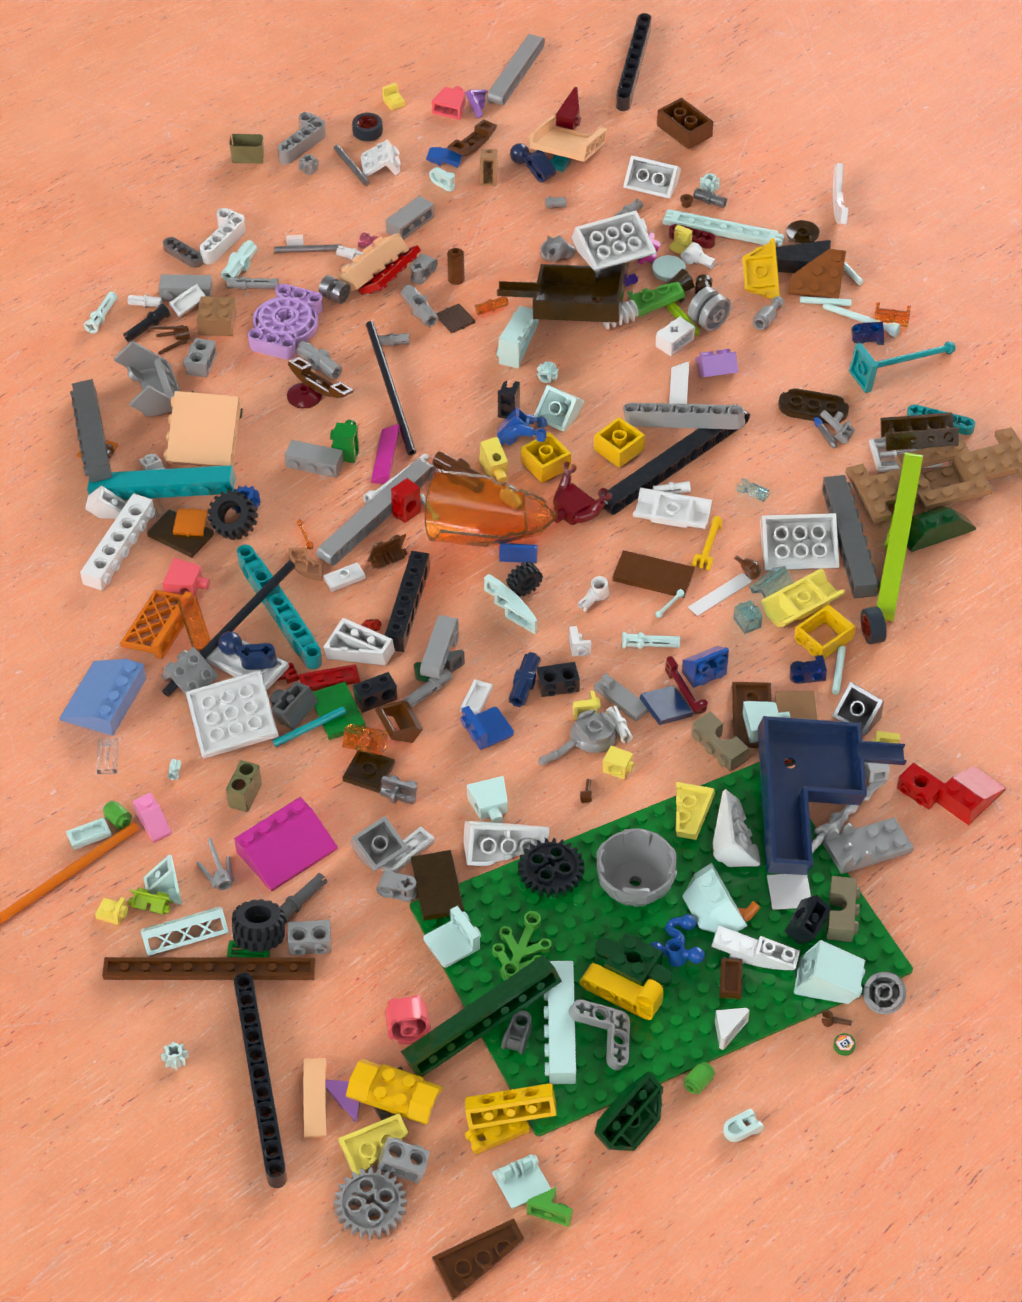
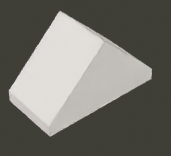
(729, 1023)

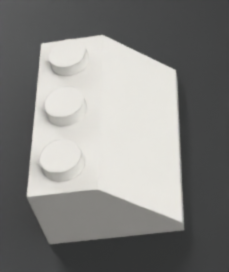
(651, 177)

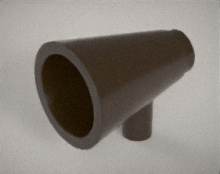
(685, 281)

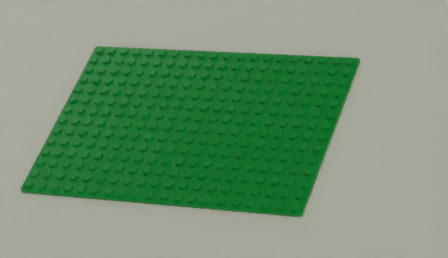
(684, 1024)

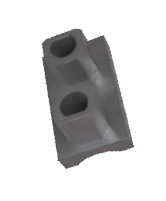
(398, 790)

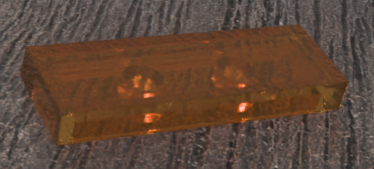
(194, 622)

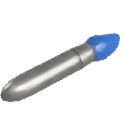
(819, 424)

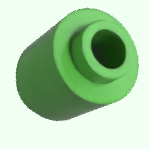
(117, 814)
(699, 1078)

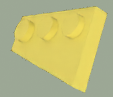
(692, 808)
(364, 1146)

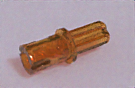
(491, 305)

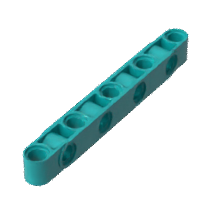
(280, 608)

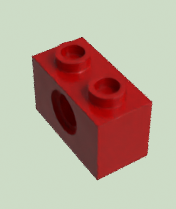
(405, 500)
(919, 785)

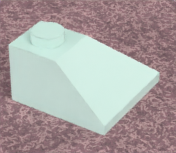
(559, 408)

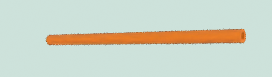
(68, 872)

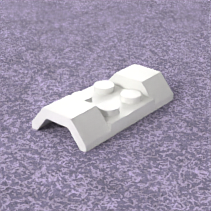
(673, 509)

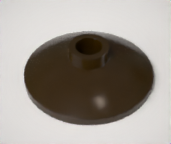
(802, 231)

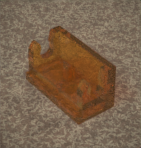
(890, 316)

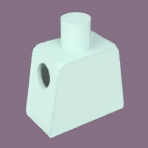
(753, 714)
(489, 798)

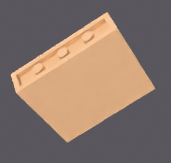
(566, 141)
(202, 429)

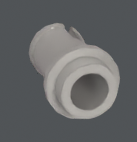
(555, 202)

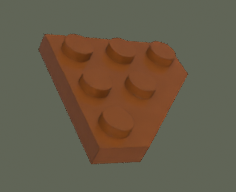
(820, 277)

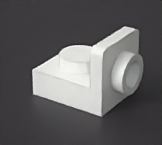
(577, 645)

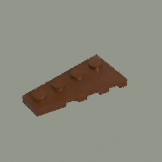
(473, 1258)

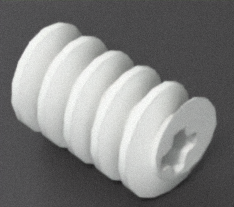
(628, 310)

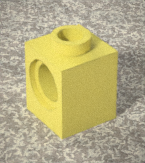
(618, 762)

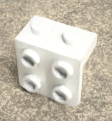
(379, 156)

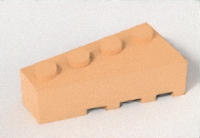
(372, 260)

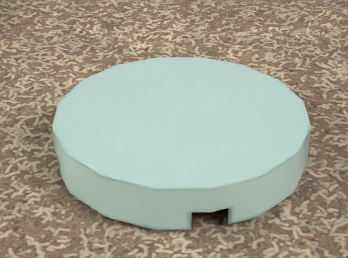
(667, 267)

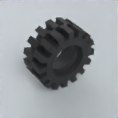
(524, 578)

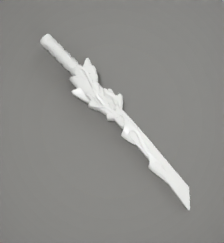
(838, 818)

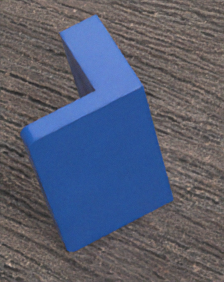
(518, 553)

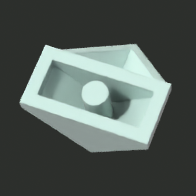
(163, 879)

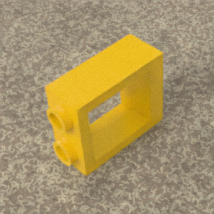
(835, 621)

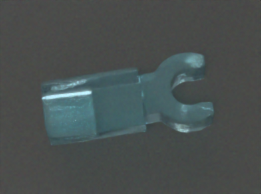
(753, 490)

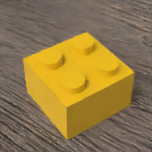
(619, 442)
(545, 458)

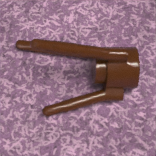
(180, 333)

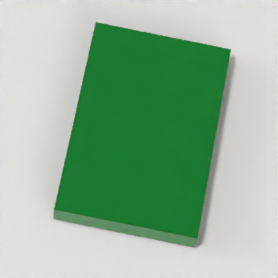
(332, 699)

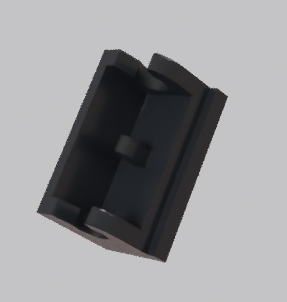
(508, 399)

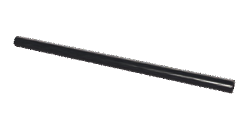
(405, 433)
(240, 616)

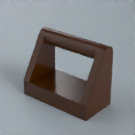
(405, 719)

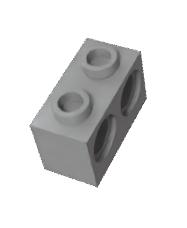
(200, 357)
(309, 933)
(401, 1165)

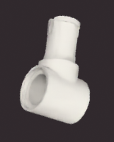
(694, 253)
(595, 594)

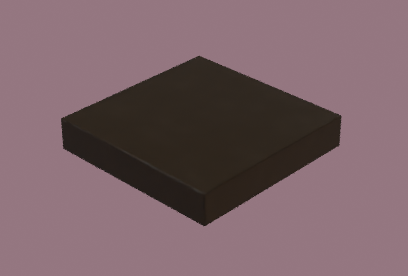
(368, 769)

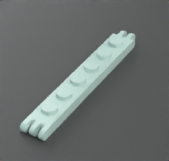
(723, 228)

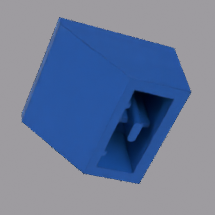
(706, 666)

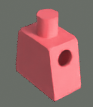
(449, 102)
(184, 577)

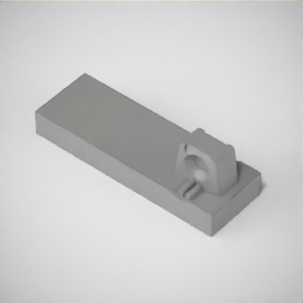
(620, 697)

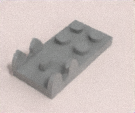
(866, 845)

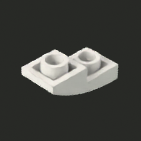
(151, 462)

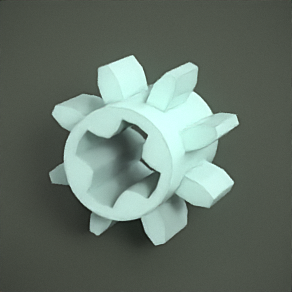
(709, 182)
(547, 372)
(174, 1055)

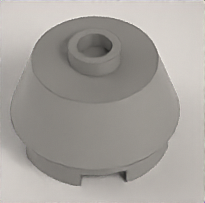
(884, 993)

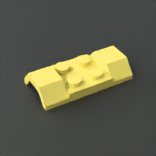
(800, 599)

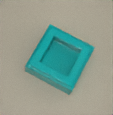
(560, 162)

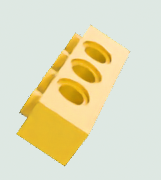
(510, 1106)

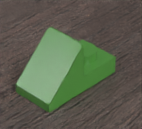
(545, 1208)

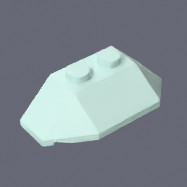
(711, 902)

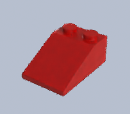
(969, 794)

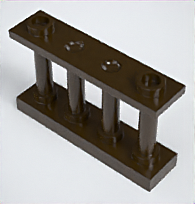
(919, 431)

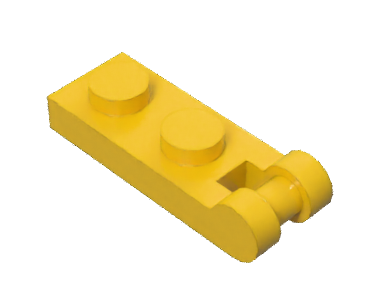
(495, 1135)

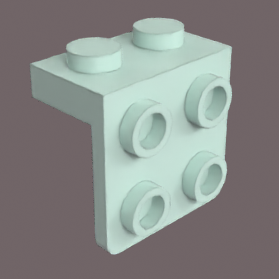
(454, 939)

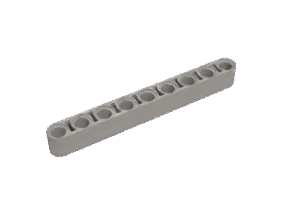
(371, 515)

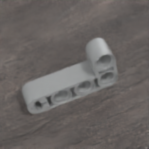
(310, 133)
(442, 639)

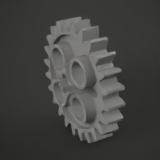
(359, 1219)

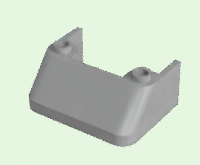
(154, 376)

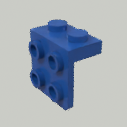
(486, 727)

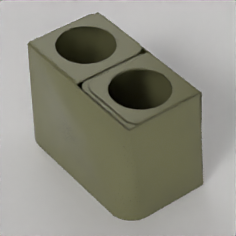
(247, 148)
(236, 798)

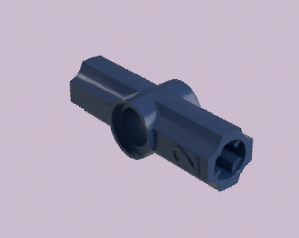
(524, 679)

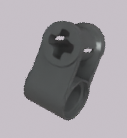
(517, 1036)

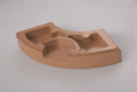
(305, 565)

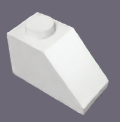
(104, 503)

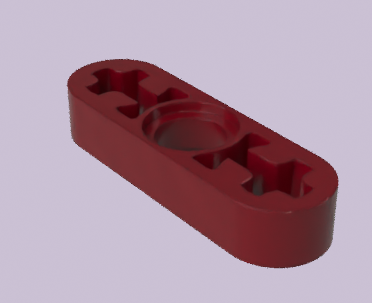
(703, 235)

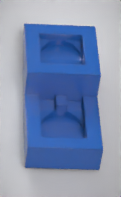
(438, 155)

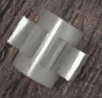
(308, 164)

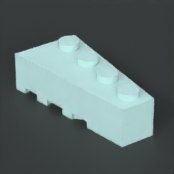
(516, 337)

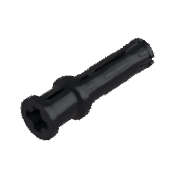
(152, 319)

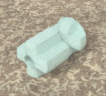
(174, 768)

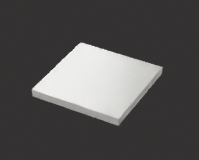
(231, 714)

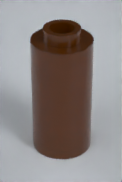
(456, 267)

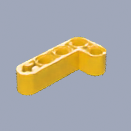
(622, 992)

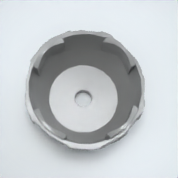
(636, 857)

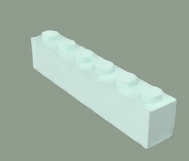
(560, 1027)

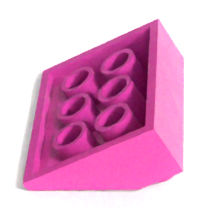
(285, 844)

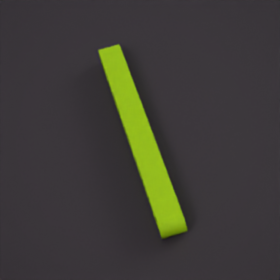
(899, 535)

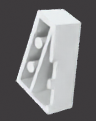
(358, 644)

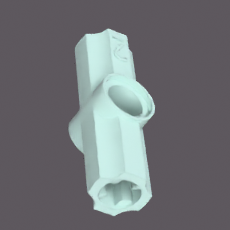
(239, 261)

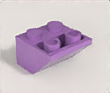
(716, 364)

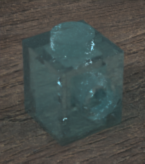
(748, 616)

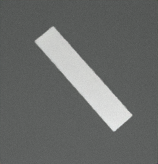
(719, 594)

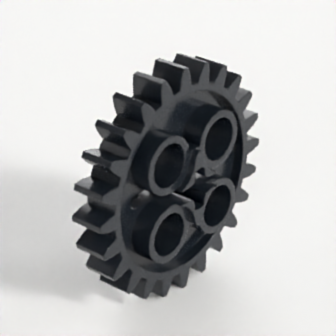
(551, 868)

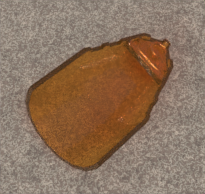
(481, 510)

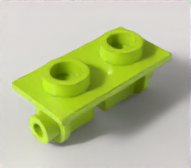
(158, 902)

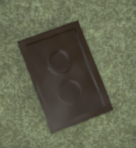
(163, 532)

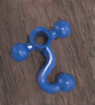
(675, 947)

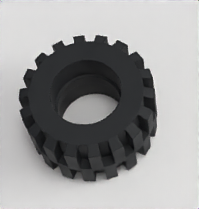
(220, 508)
(258, 925)

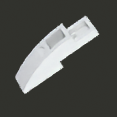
(755, 952)

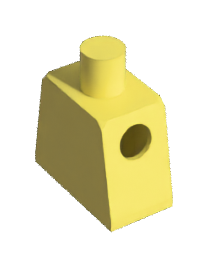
(493, 459)

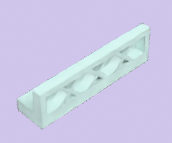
(180, 923)

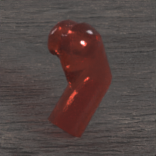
(372, 624)

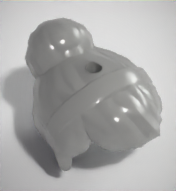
(556, 249)

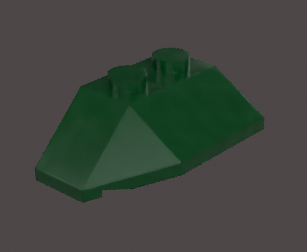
(937, 526)
(631, 1115)

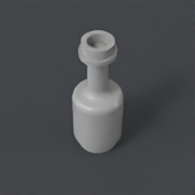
(767, 314)

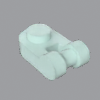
(442, 179)
(736, 1130)

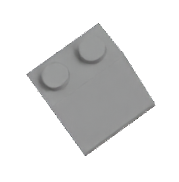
(378, 844)

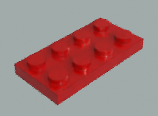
(380, 280)

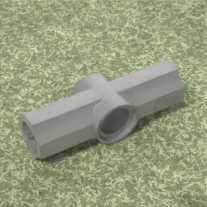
(419, 305)
(319, 359)

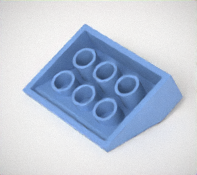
(105, 695)

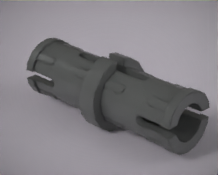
(710, 197)

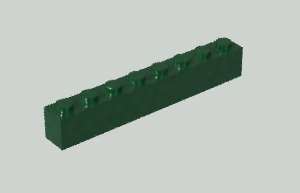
(481, 1016)

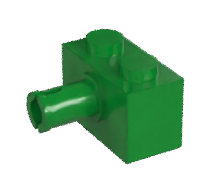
(346, 438)

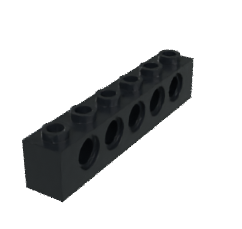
(408, 599)

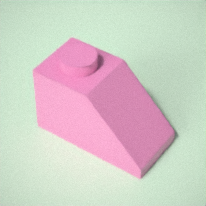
(151, 817)

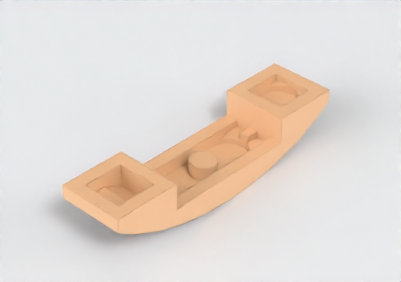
(314, 1098)

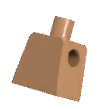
(488, 162)

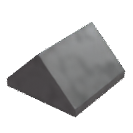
(859, 707)

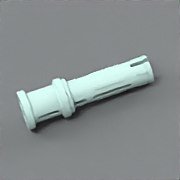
(98, 317)
(640, 640)

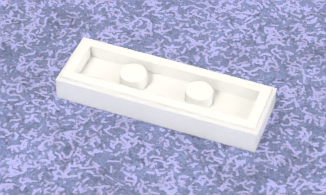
(416, 844)

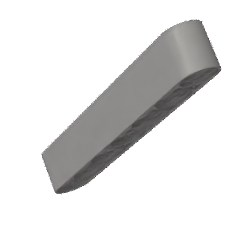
(516, 69)
(684, 415)

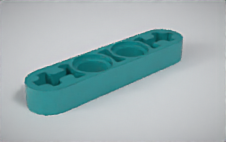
(962, 420)

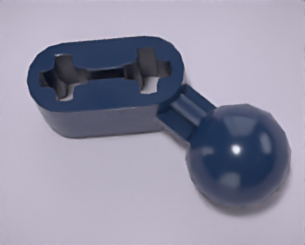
(536, 162)
(251, 655)

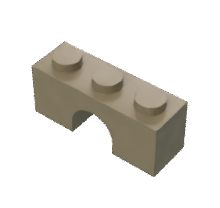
(728, 752)
(842, 923)

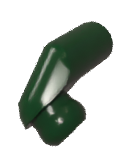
(417, 666)

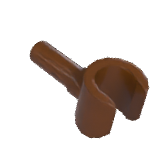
(585, 796)
(829, 1022)

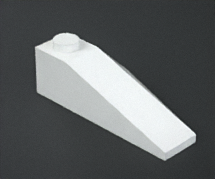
(732, 836)
(496, 842)

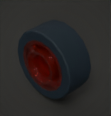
(367, 126)
(873, 625)

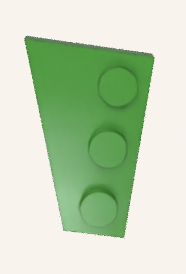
(657, 298)

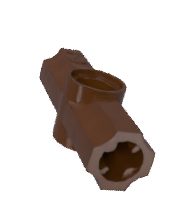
(448, 463)

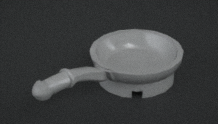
(590, 733)

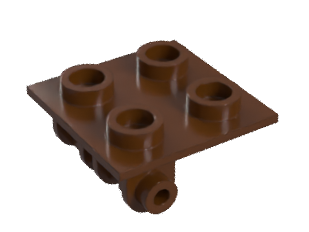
(391, 548)

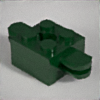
(621, 960)

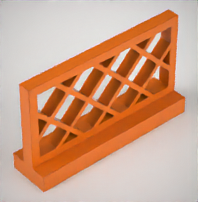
(169, 631)

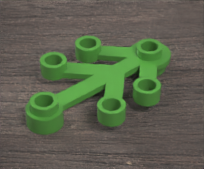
(521, 950)

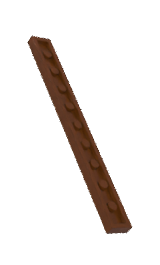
(207, 968)

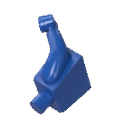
(518, 425)

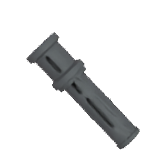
(294, 903)

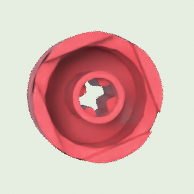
(407, 1019)

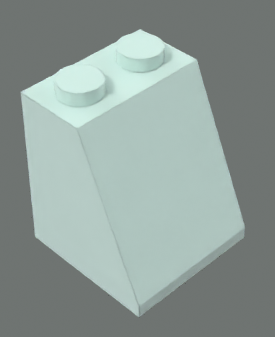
(829, 974)

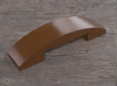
(475, 140)
(303, 371)

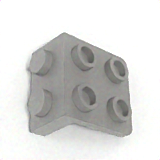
(189, 671)

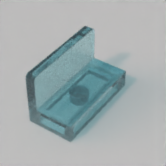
(772, 582)

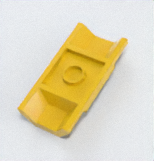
(393, 1090)

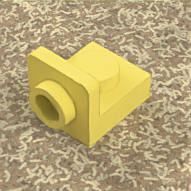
(392, 97)
(682, 239)
(586, 705)
(886, 737)
(112, 911)

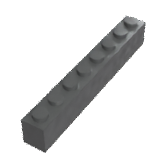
(90, 431)
(850, 537)

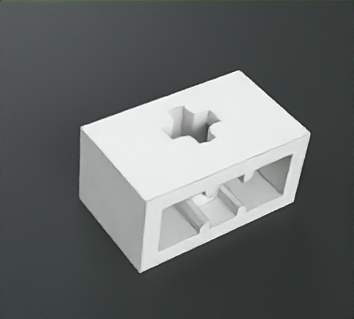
(675, 336)

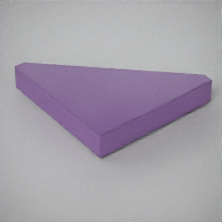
(477, 101)
(338, 1091)

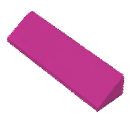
(385, 454)

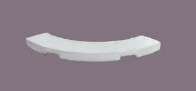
(840, 210)

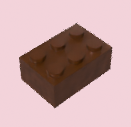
(685, 123)

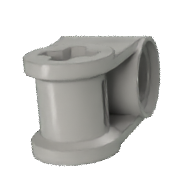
(422, 268)
(395, 885)

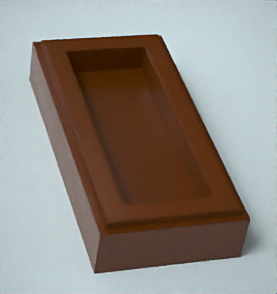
(731, 978)

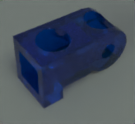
(868, 333)
(808, 671)

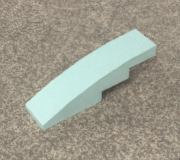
(514, 607)

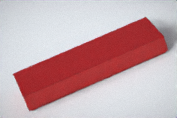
(325, 678)

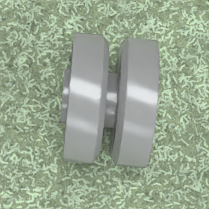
(709, 308)

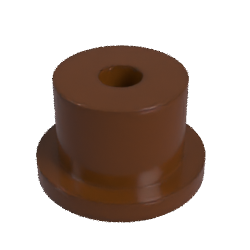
(686, 200)

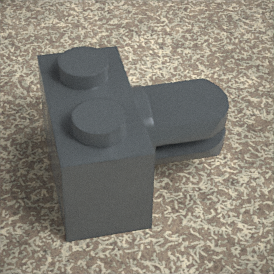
(292, 704)

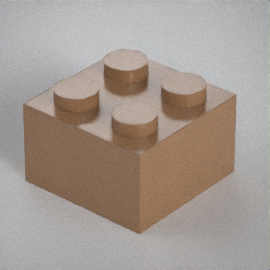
(216, 316)

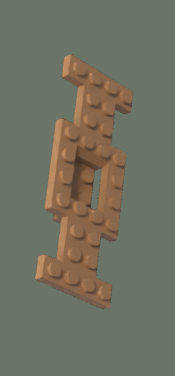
(944, 486)

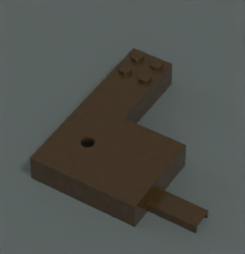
(569, 292)

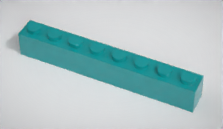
(169, 482)

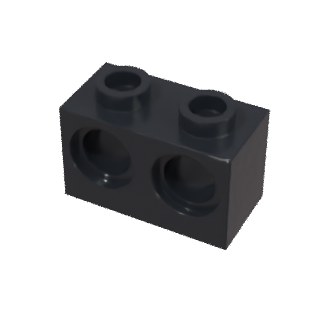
(558, 679)
(375, 692)

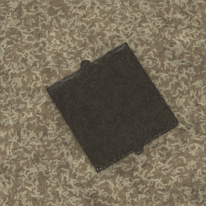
(455, 318)

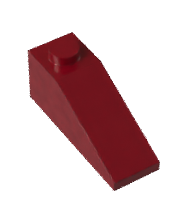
(569, 113)

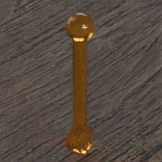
(309, 545)

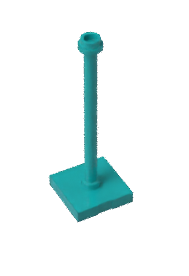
(864, 367)

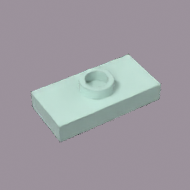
(88, 833)

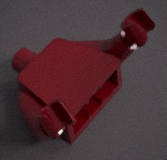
(573, 503)

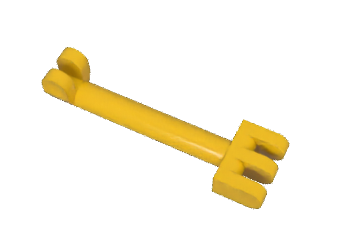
(703, 558)

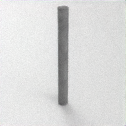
(351, 165)
(305, 248)

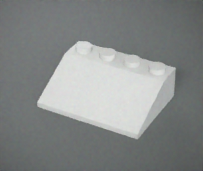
(613, 241)
(799, 541)

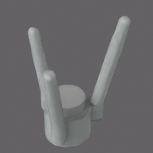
(222, 878)

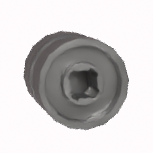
(334, 289)

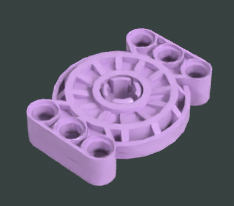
(285, 321)

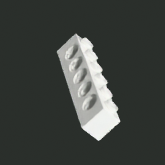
(117, 542)

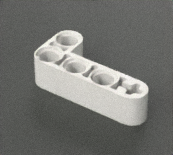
(230, 229)

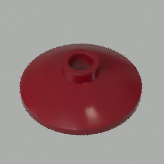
(303, 396)

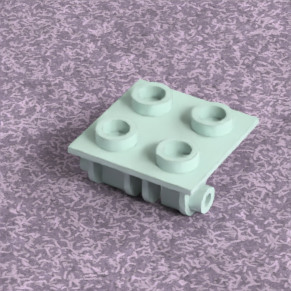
(521, 1180)

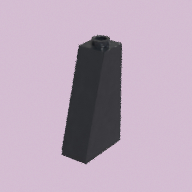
(796, 256)

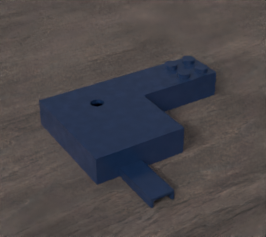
(826, 770)

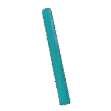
(309, 726)

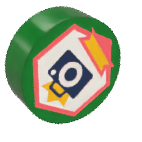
(844, 1044)

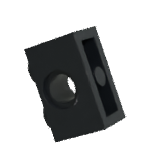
(807, 919)

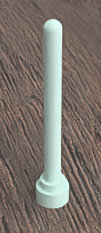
(891, 328)

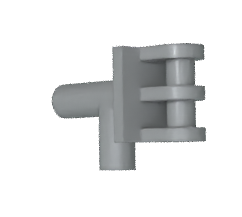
(843, 431)

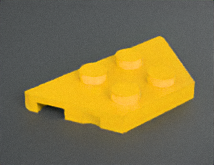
(761, 271)

